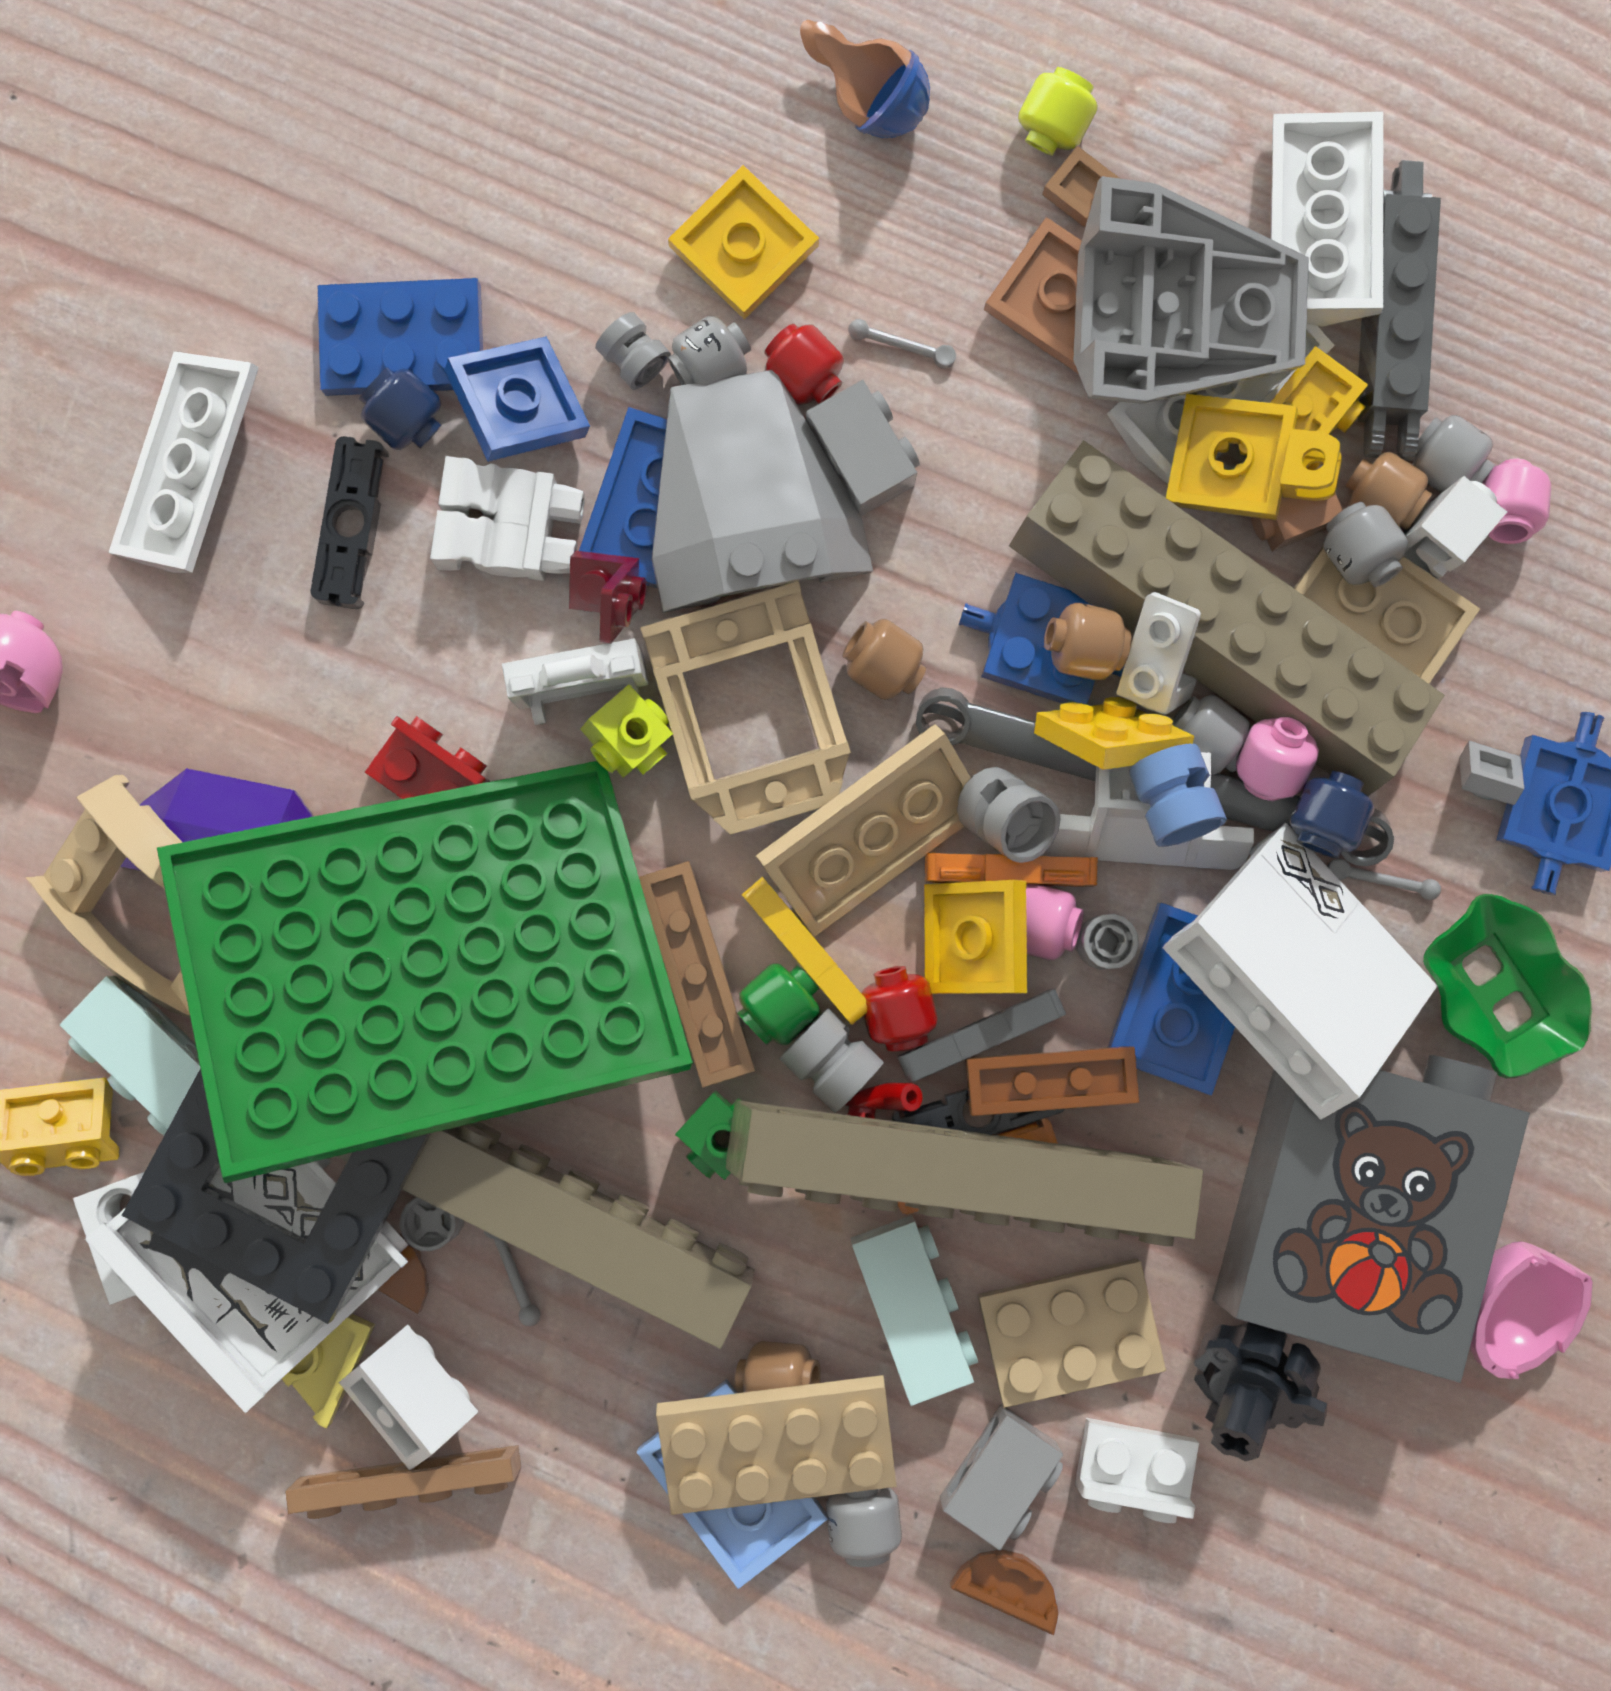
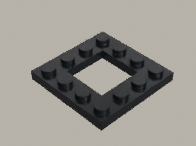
(301, 1271)

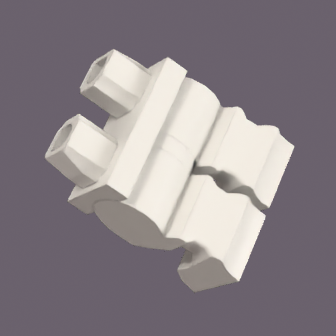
(521, 525)

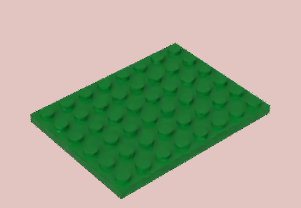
(417, 967)

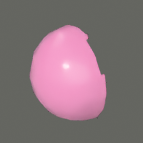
(1528, 1309)

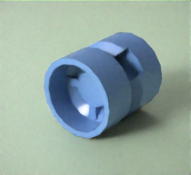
(1177, 795)

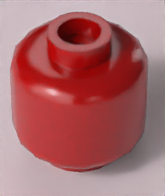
(805, 363)
(899, 1009)

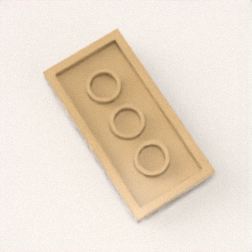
(869, 831)
(776, 1444)

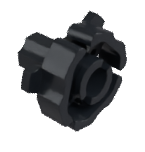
(1249, 1389)

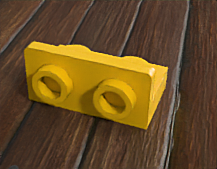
(1324, 395)
(56, 1126)

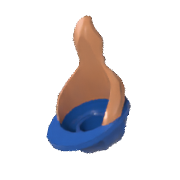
(876, 81)

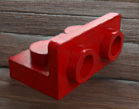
(416, 765)

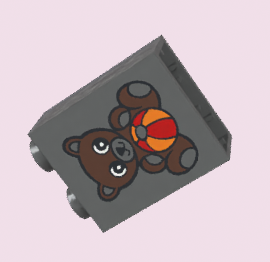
(1376, 1216)

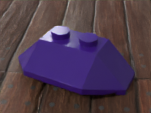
(212, 805)

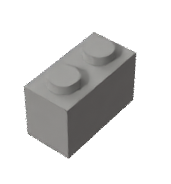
(863, 446)
(1002, 1478)

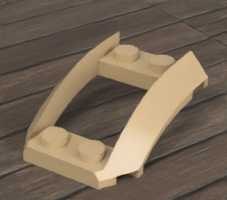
(730, 631)
(85, 865)

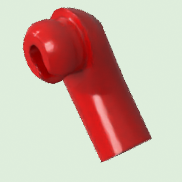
(885, 1097)

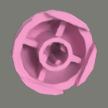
(28, 663)

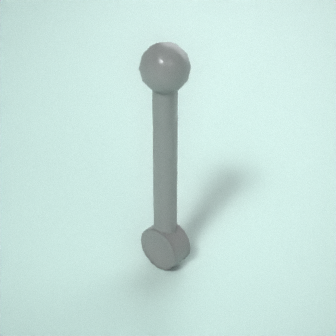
(943, 356)
(1428, 889)
(529, 1314)

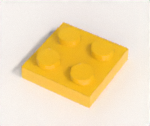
(743, 242)
(1109, 733)
(976, 937)

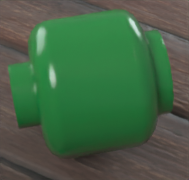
(779, 1004)

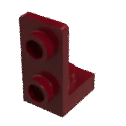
(607, 587)

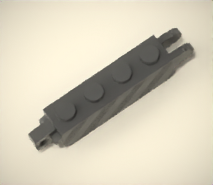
(1399, 340)

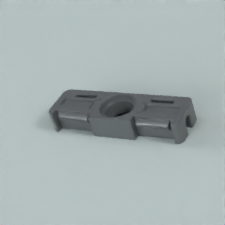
(981, 1035)

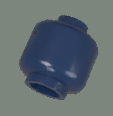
(401, 409)
(1332, 814)

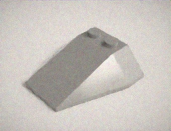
(1180, 297)
(747, 496)

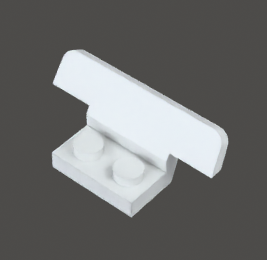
(1122, 834)

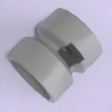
(1008, 814)
(831, 1060)

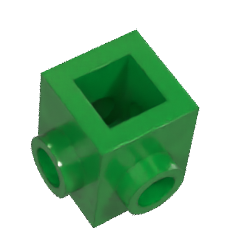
(699, 1135)

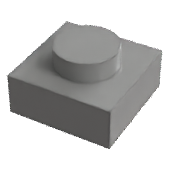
(1491, 773)

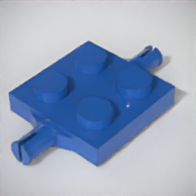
(1017, 641)
(1563, 805)

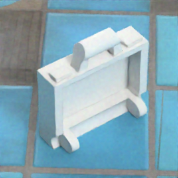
(573, 675)

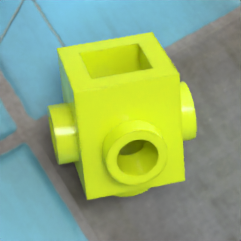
(629, 715)

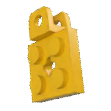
(1273, 465)

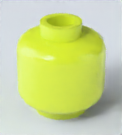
(1057, 111)

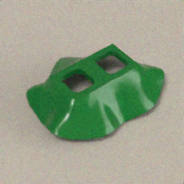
(1529, 965)

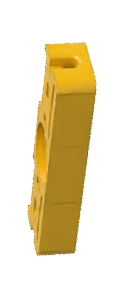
(806, 950)

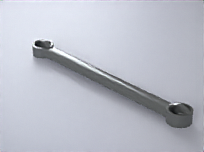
(1016, 739)

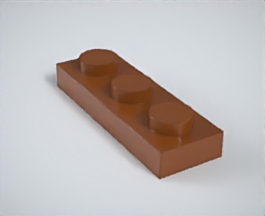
(1052, 1080)

